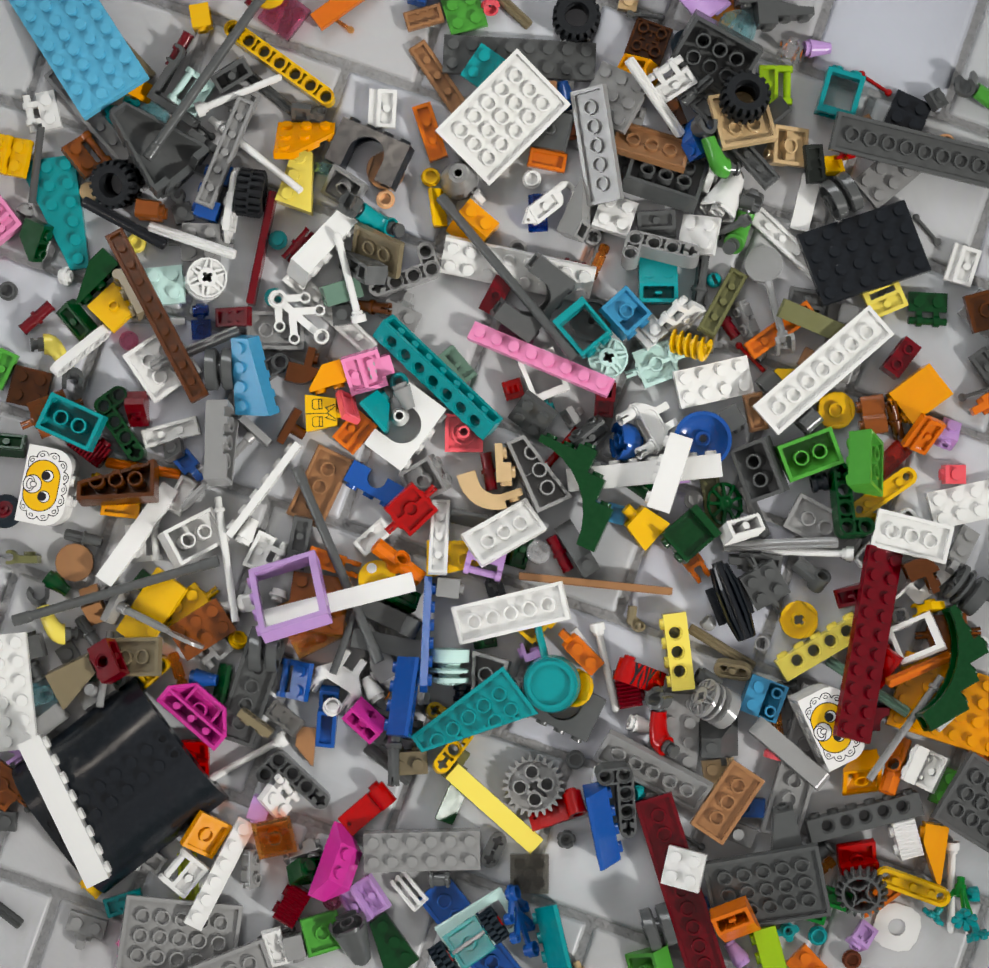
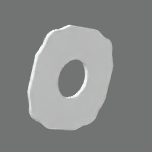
(912, 927)

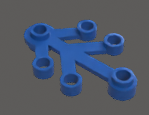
(520, 921)

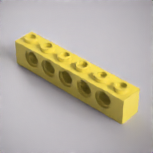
(823, 652)

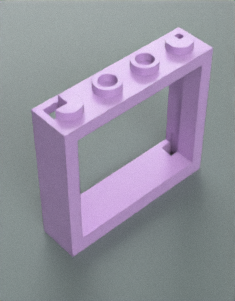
(299, 624)

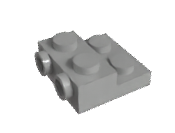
(425, 473)

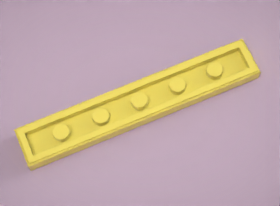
(494, 808)

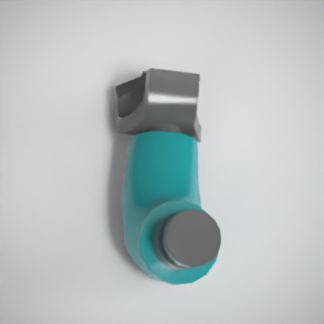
(354, 206)

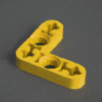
(440, 757)

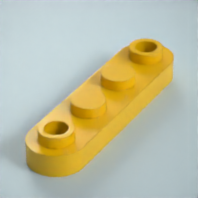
(891, 488)
(915, 886)

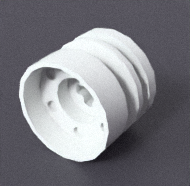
(206, 290)

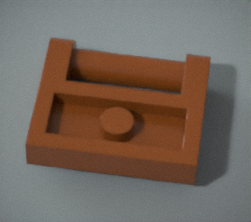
(80, 157)

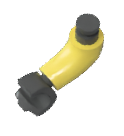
(53, 347)
(54, 629)

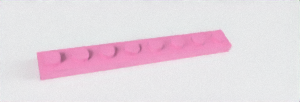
(541, 359)

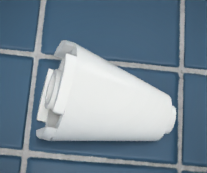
(724, 199)

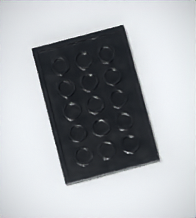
(863, 253)

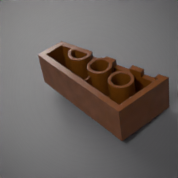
(125, 486)

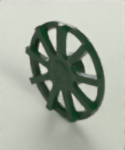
(724, 502)

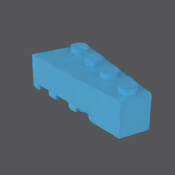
(251, 378)

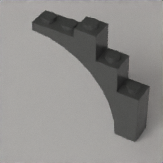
(770, 12)

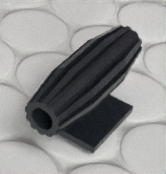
(730, 601)

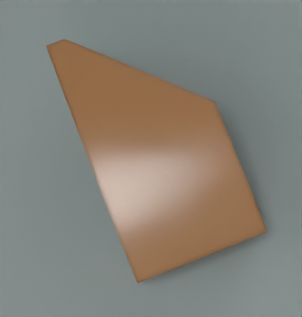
(306, 743)

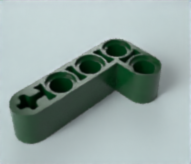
(123, 426)
(848, 519)

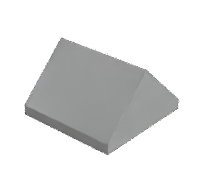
(340, 181)

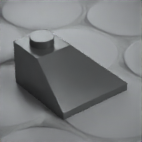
(718, 742)

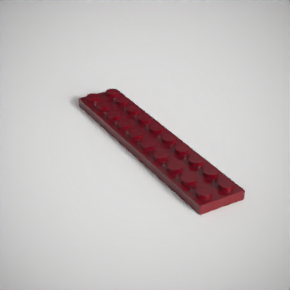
(867, 645)
(686, 909)

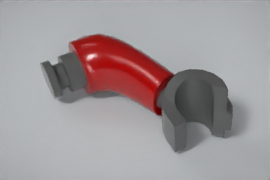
(658, 733)

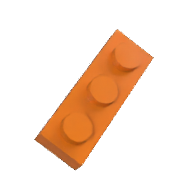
(427, 125)

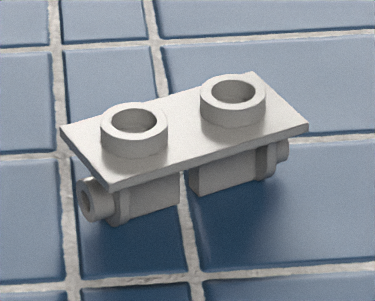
(741, 311)
(309, 850)
(251, 877)

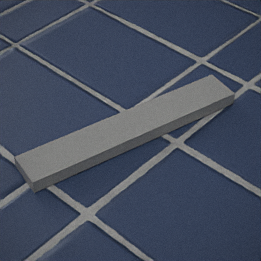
(225, 152)

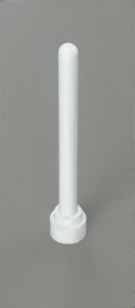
(204, 107)
(357, 314)
(846, 553)
(598, 631)
(280, 740)
(951, 849)

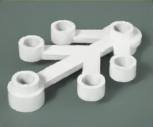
(296, 315)

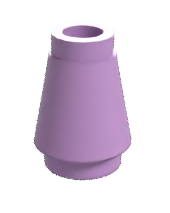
(816, 48)
(737, 954)

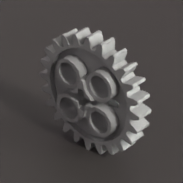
(522, 800)

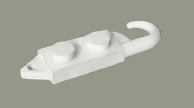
(546, 204)
(229, 219)

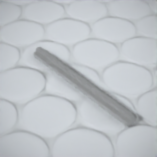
(783, 544)

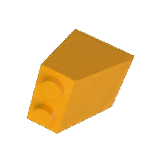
(919, 393)

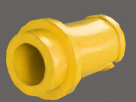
(92, 890)

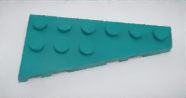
(61, 206)
(485, 707)

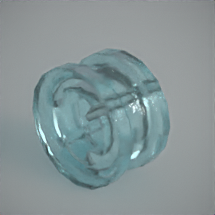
(322, 168)

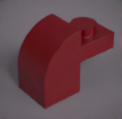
(605, 406)

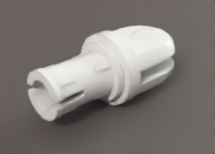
(243, 603)

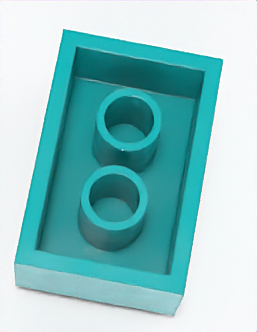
(71, 422)

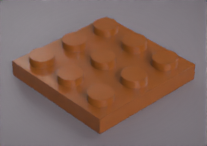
(303, 588)

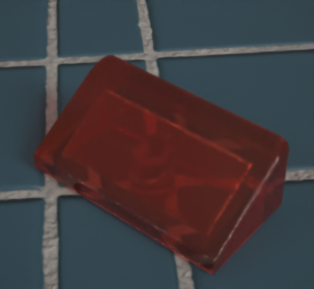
(893, 457)

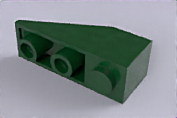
(96, 275)

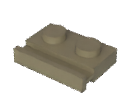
(254, 721)

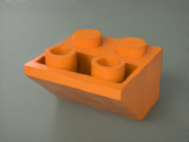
(734, 919)

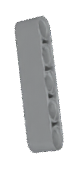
(789, 753)

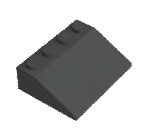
(715, 50)
(667, 186)

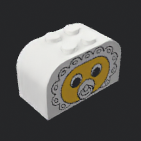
(48, 486)
(816, 714)

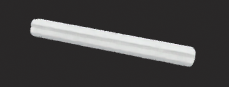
(654, 96)
(192, 240)

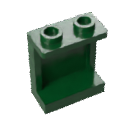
(689, 534)

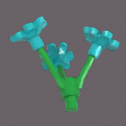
(963, 917)

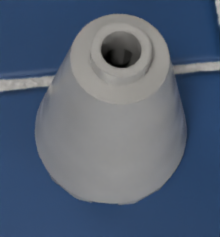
(458, 181)

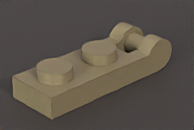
(128, 294)

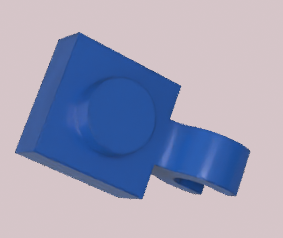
(188, 464)

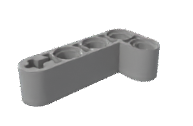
(659, 249)
(420, 268)

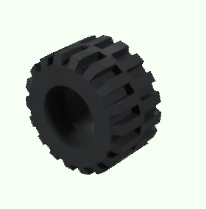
(576, 33)
(741, 110)
(102, 185)
(250, 192)

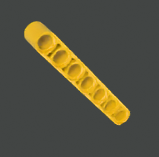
(288, 68)

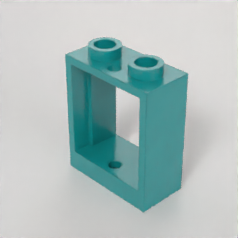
(830, 111)
(570, 313)

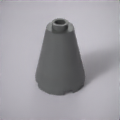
(352, 936)

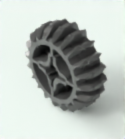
(872, 901)

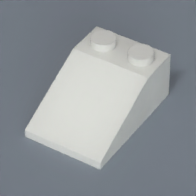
(191, 538)

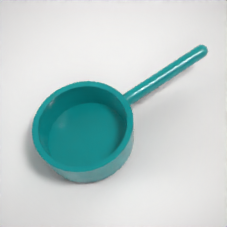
(550, 680)

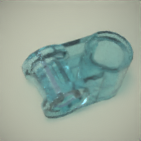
(40, 697)

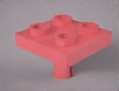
(460, 437)

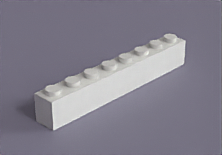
(641, 473)
(65, 811)

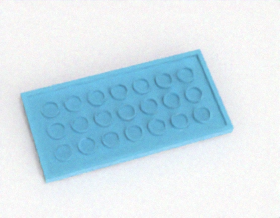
(83, 50)

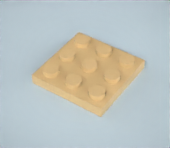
(737, 135)

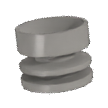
(715, 703)

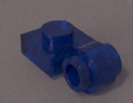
(201, 328)

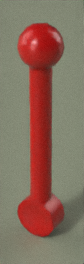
(888, 92)
(739, 345)

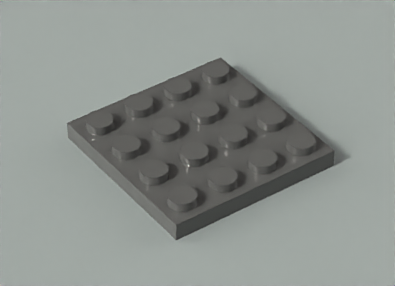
(966, 802)

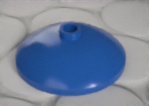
(710, 425)

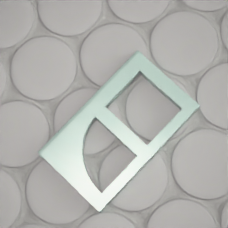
(457, 919)

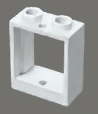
(564, 387)
(935, 632)

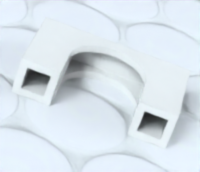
(401, 453)

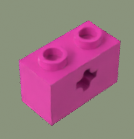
(365, 720)

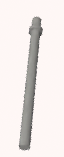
(933, 687)

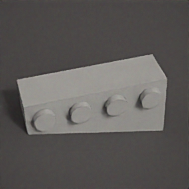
(220, 442)
(535, 475)
(483, 667)

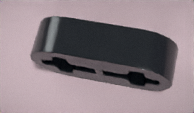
(490, 590)

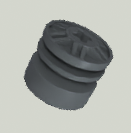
(967, 590)

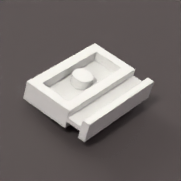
(382, 108)
(962, 265)
(651, 333)

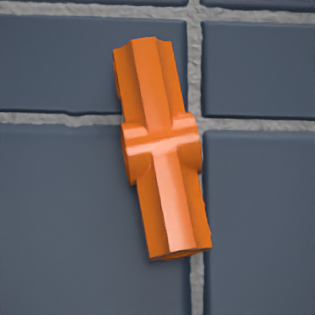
(397, 561)
(891, 777)

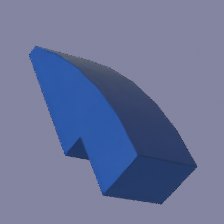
(326, 725)

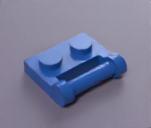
(300, 680)

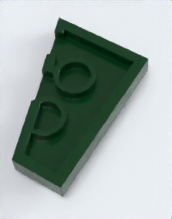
(391, 944)

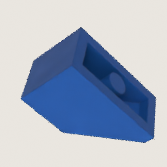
(692, 145)

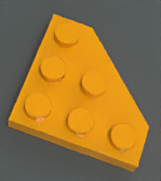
(301, 136)

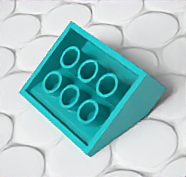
(551, 936)

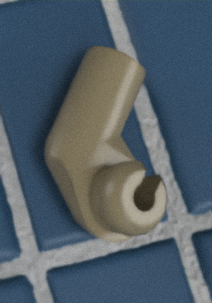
(633, 621)

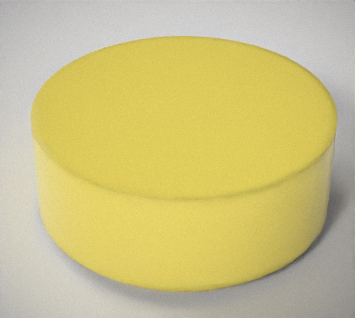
(137, 243)

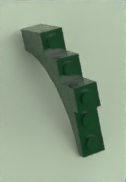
(595, 514)
(960, 675)

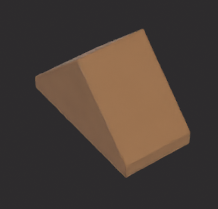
(93, 610)

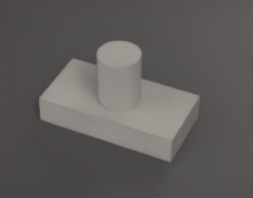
(88, 696)
(743, 835)

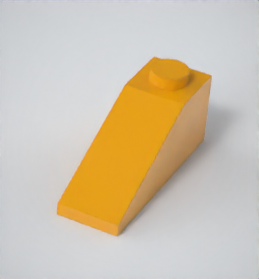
(934, 844)

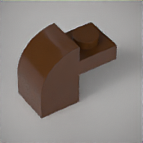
(305, 373)
(922, 568)

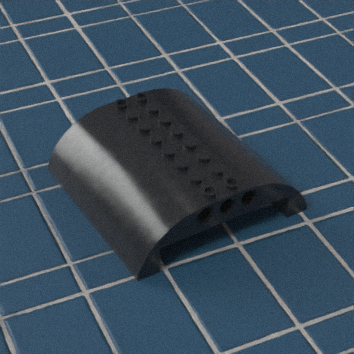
(129, 780)

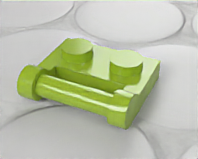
(770, 73)

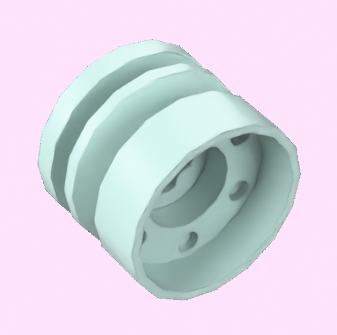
(618, 361)
(449, 665)

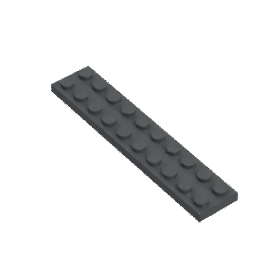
(910, 149)

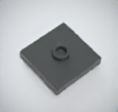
(556, 135)

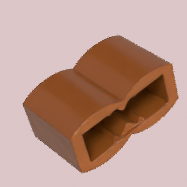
(150, 210)
(872, 413)

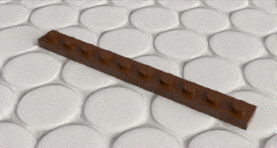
(157, 315)

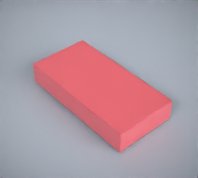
(347, 407)

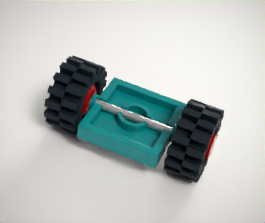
(469, 941)

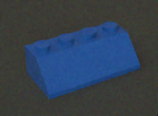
(404, 697)
(602, 824)

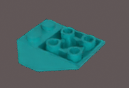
(657, 282)

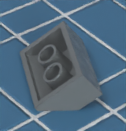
(759, 469)

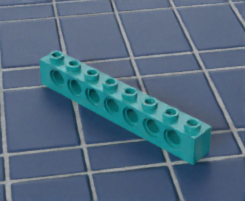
(437, 377)

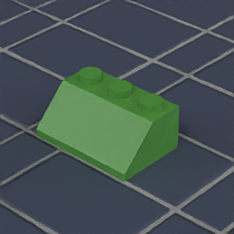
(809, 454)
(865, 462)
(647, 959)

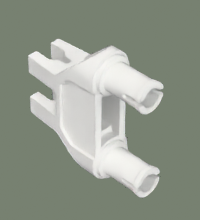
(649, 424)
(345, 678)

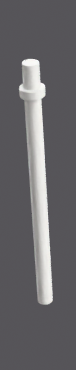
(219, 127)
(219, 510)

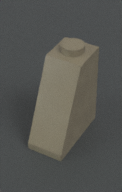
(70, 679)

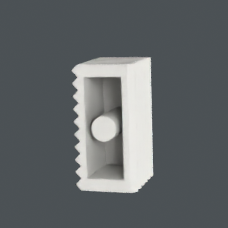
(741, 529)
(906, 839)

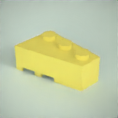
(302, 171)

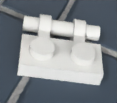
(674, 84)
(48, 110)
(685, 318)
(261, 548)
(274, 802)

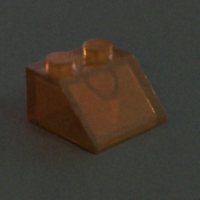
(274, 837)

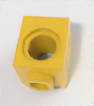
(201, 17)

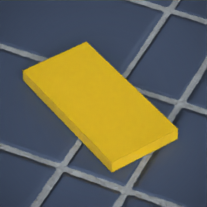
(156, 602)

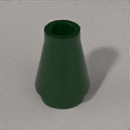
(56, 583)

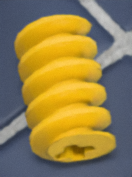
(690, 346)

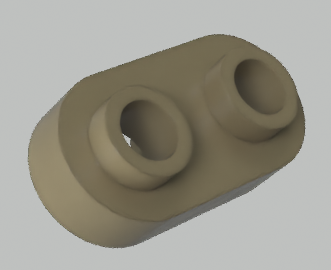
(733, 669)

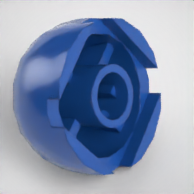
(625, 441)

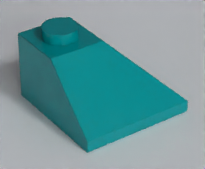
(378, 409)

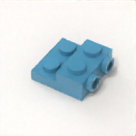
(625, 314)

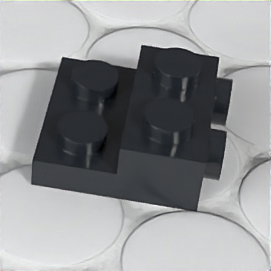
(907, 111)

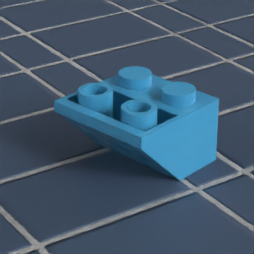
(763, 698)

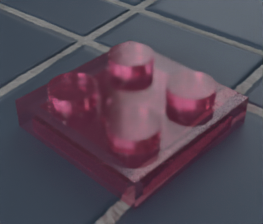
(286, 18)

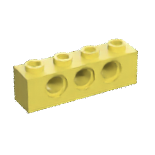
(686, 680)

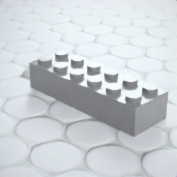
(421, 850)

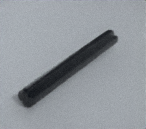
(124, 222)

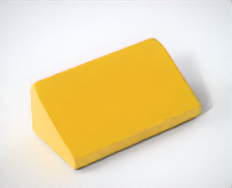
(439, 216)

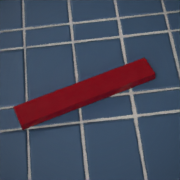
(261, 248)

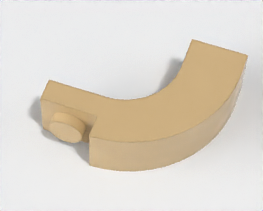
(475, 493)

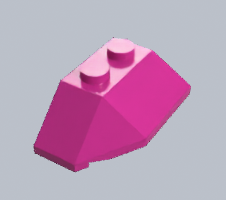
(197, 711)
(336, 865)

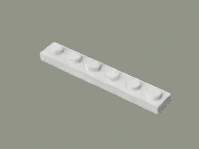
(268, 482)
(219, 874)

